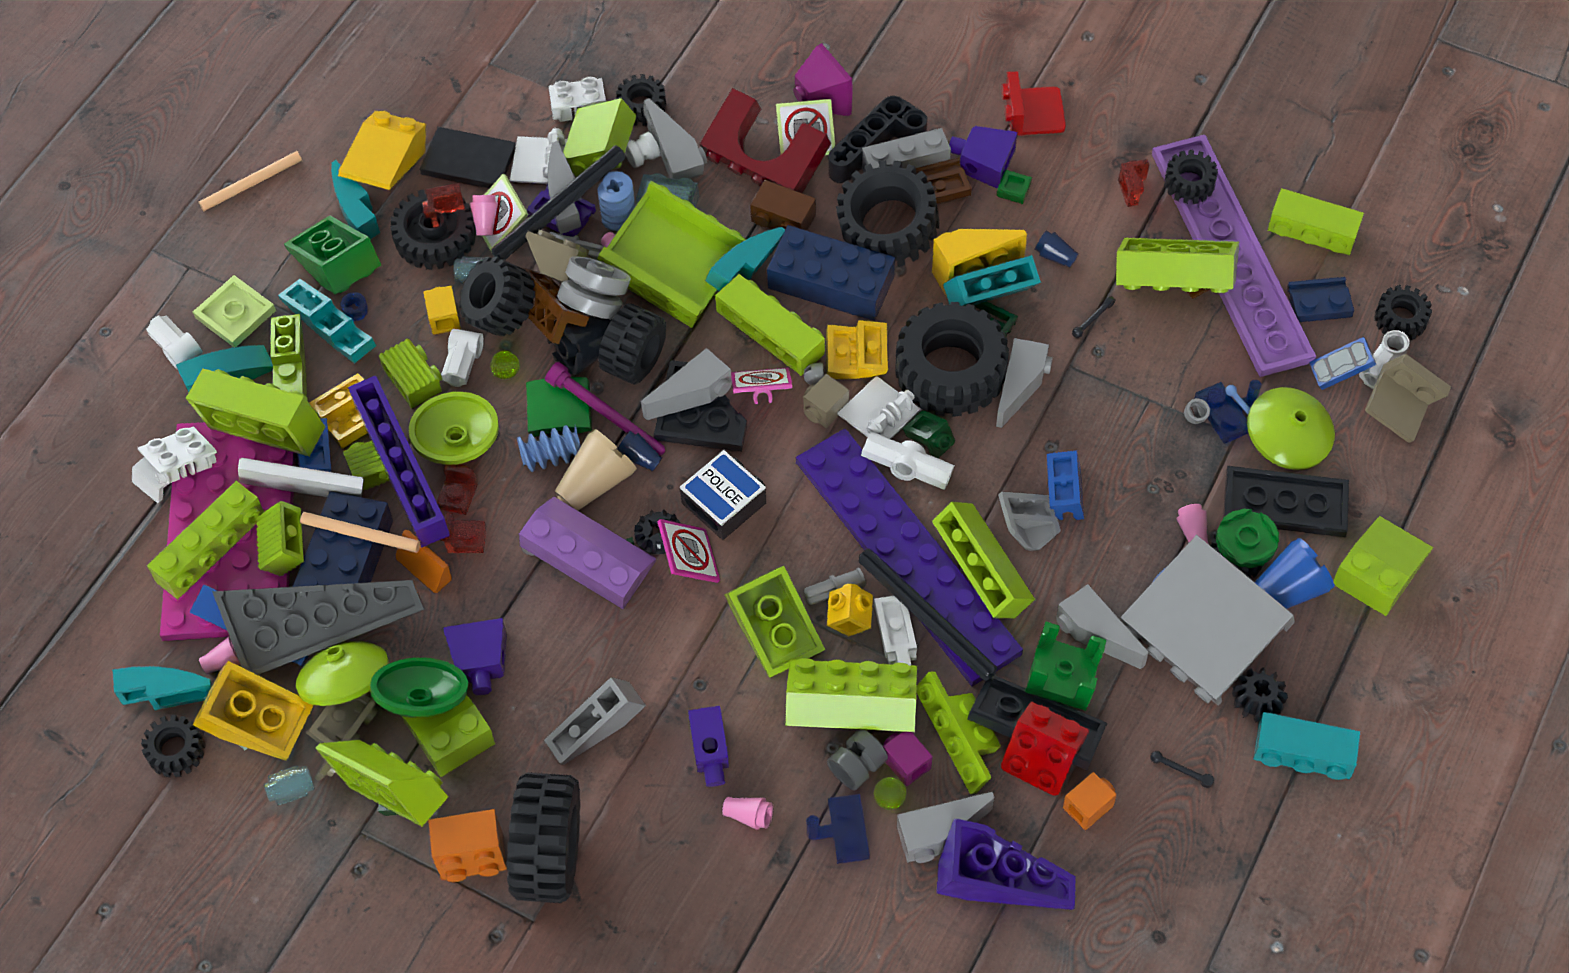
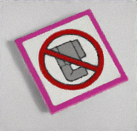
(761, 381)
(688, 551)

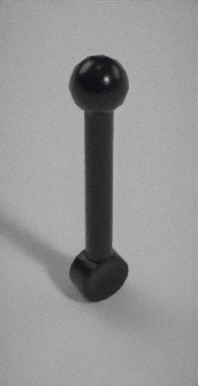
(1077, 332)
(1206, 780)

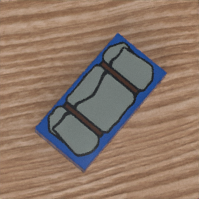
(1342, 363)

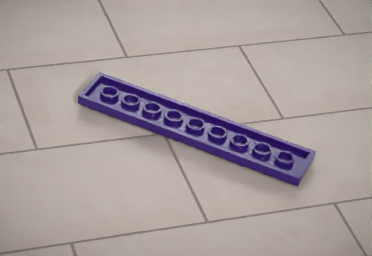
(889, 527)

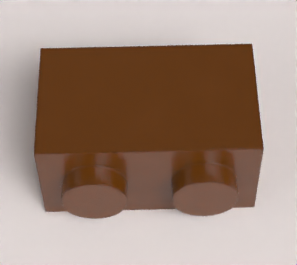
(780, 206)

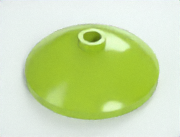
(453, 428)
(1284, 438)
(340, 673)

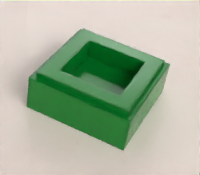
(1014, 186)

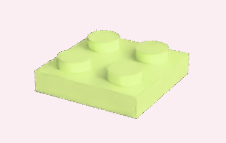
(234, 311)

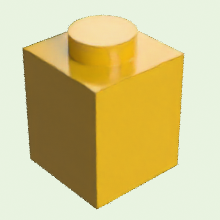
(441, 309)

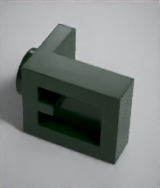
(931, 432)

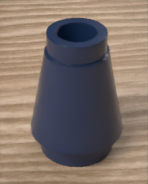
(1056, 249)
(639, 451)

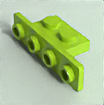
(960, 736)

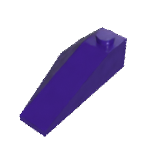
(990, 869)

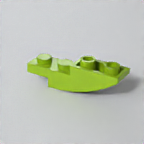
(288, 353)

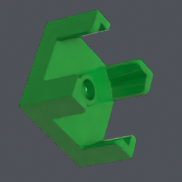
(1064, 671)

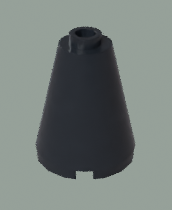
(580, 344)

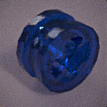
(357, 299)

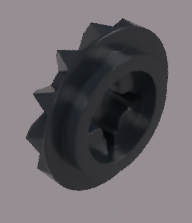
(644, 532)

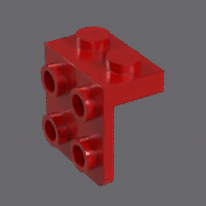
(1032, 109)
(1043, 748)

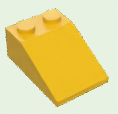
(384, 150)
(974, 250)
(253, 712)

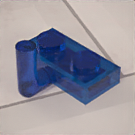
(1226, 413)
(846, 828)

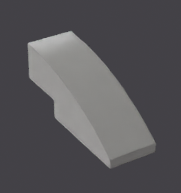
(560, 176)

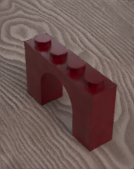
(726, 141)

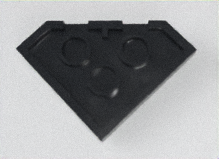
(705, 426)

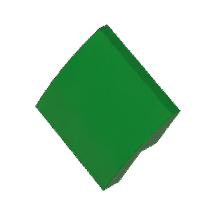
(556, 407)

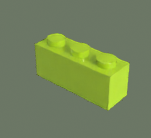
(1315, 221)

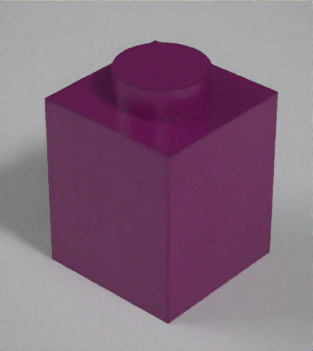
(907, 757)

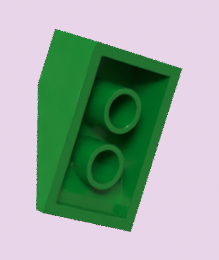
(334, 254)

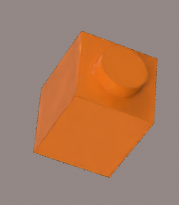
(1090, 800)

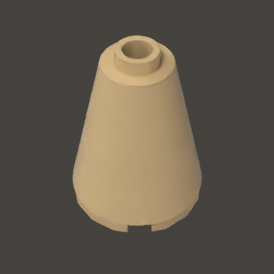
(593, 471)

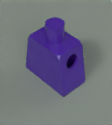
(985, 153)
(479, 651)
(709, 734)

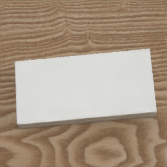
(297, 478)

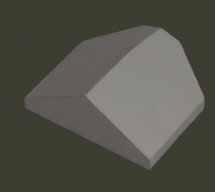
(1029, 519)

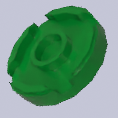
(1247, 538)

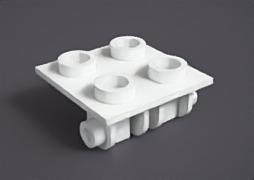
(575, 94)
(532, 157)
(880, 409)
(176, 451)

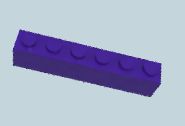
(399, 461)

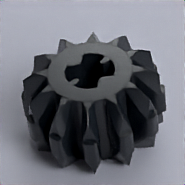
(1250, 685)

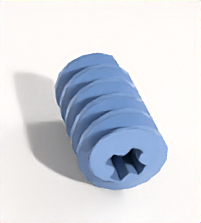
(615, 199)
(549, 448)

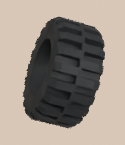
(959, 328)
(543, 837)

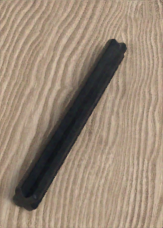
(559, 202)
(927, 614)

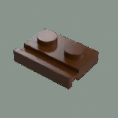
(947, 180)

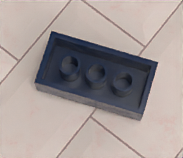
(831, 273)
(339, 557)

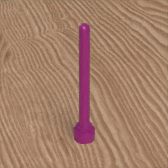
(559, 376)

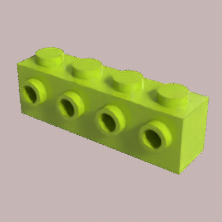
(770, 324)
(206, 540)
(983, 560)

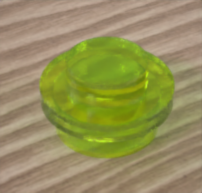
(504, 365)
(890, 793)

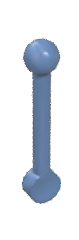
(1231, 390)

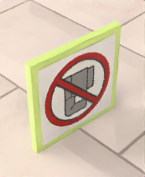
(813, 113)
(509, 211)

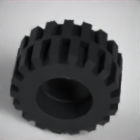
(497, 296)
(632, 343)

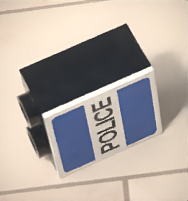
(723, 494)

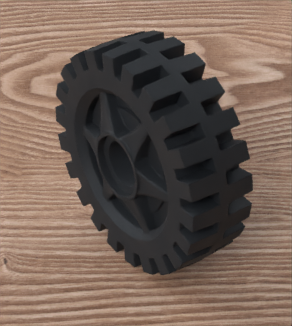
(430, 245)

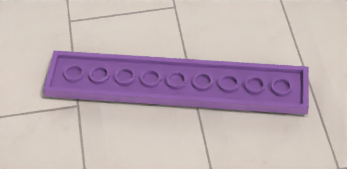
(1257, 300)

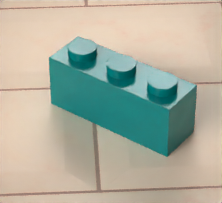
(993, 282)
(1306, 746)

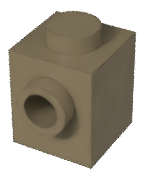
(825, 400)

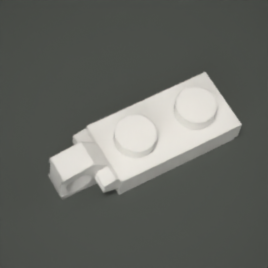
(895, 630)

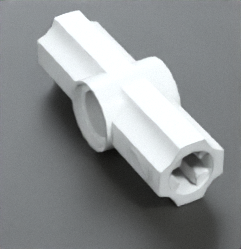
(907, 460)

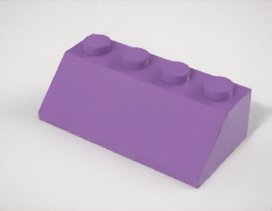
(586, 551)

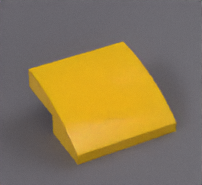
(856, 350)
(341, 414)

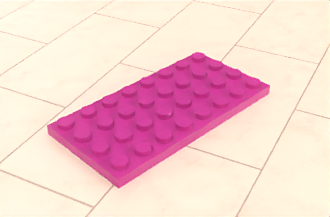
(239, 566)

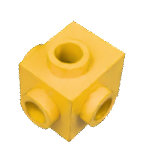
(849, 609)

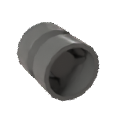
(853, 763)

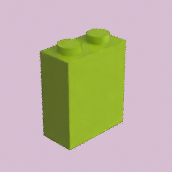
(596, 132)

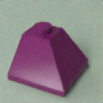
(824, 79)

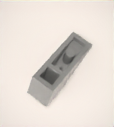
(676, 146)
(1023, 376)
(690, 387)
(1087, 616)
(595, 719)
(926, 829)

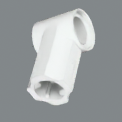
(174, 343)
(462, 351)
(1384, 354)

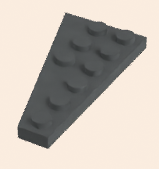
(292, 622)

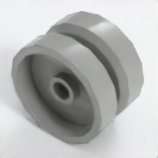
(593, 287)

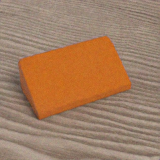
(425, 565)

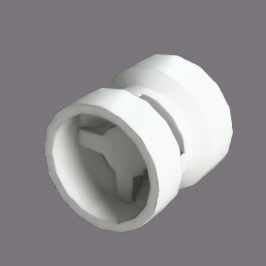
(642, 149)

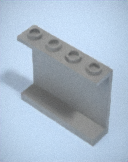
(1205, 619)

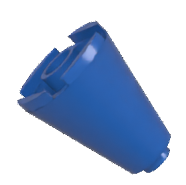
(1295, 576)

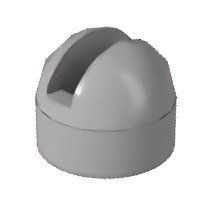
(813, 373)
(1201, 411)

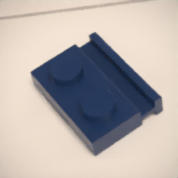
(1320, 299)

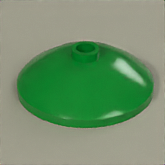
(419, 687)

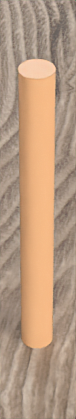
(250, 181)
(360, 532)

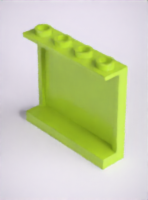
(669, 252)

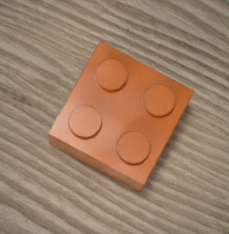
(467, 845)

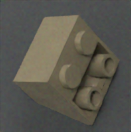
(553, 254)

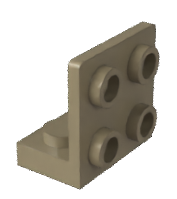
(1403, 395)

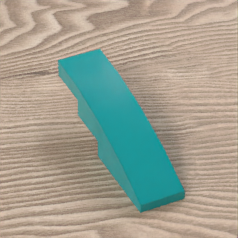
(326, 320)

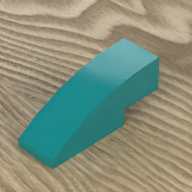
(354, 203)
(744, 258)
(237, 362)
(160, 686)

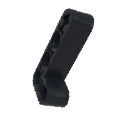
(888, 119)

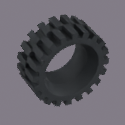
(883, 185)

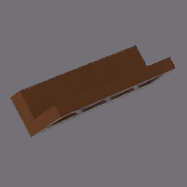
(546, 298)

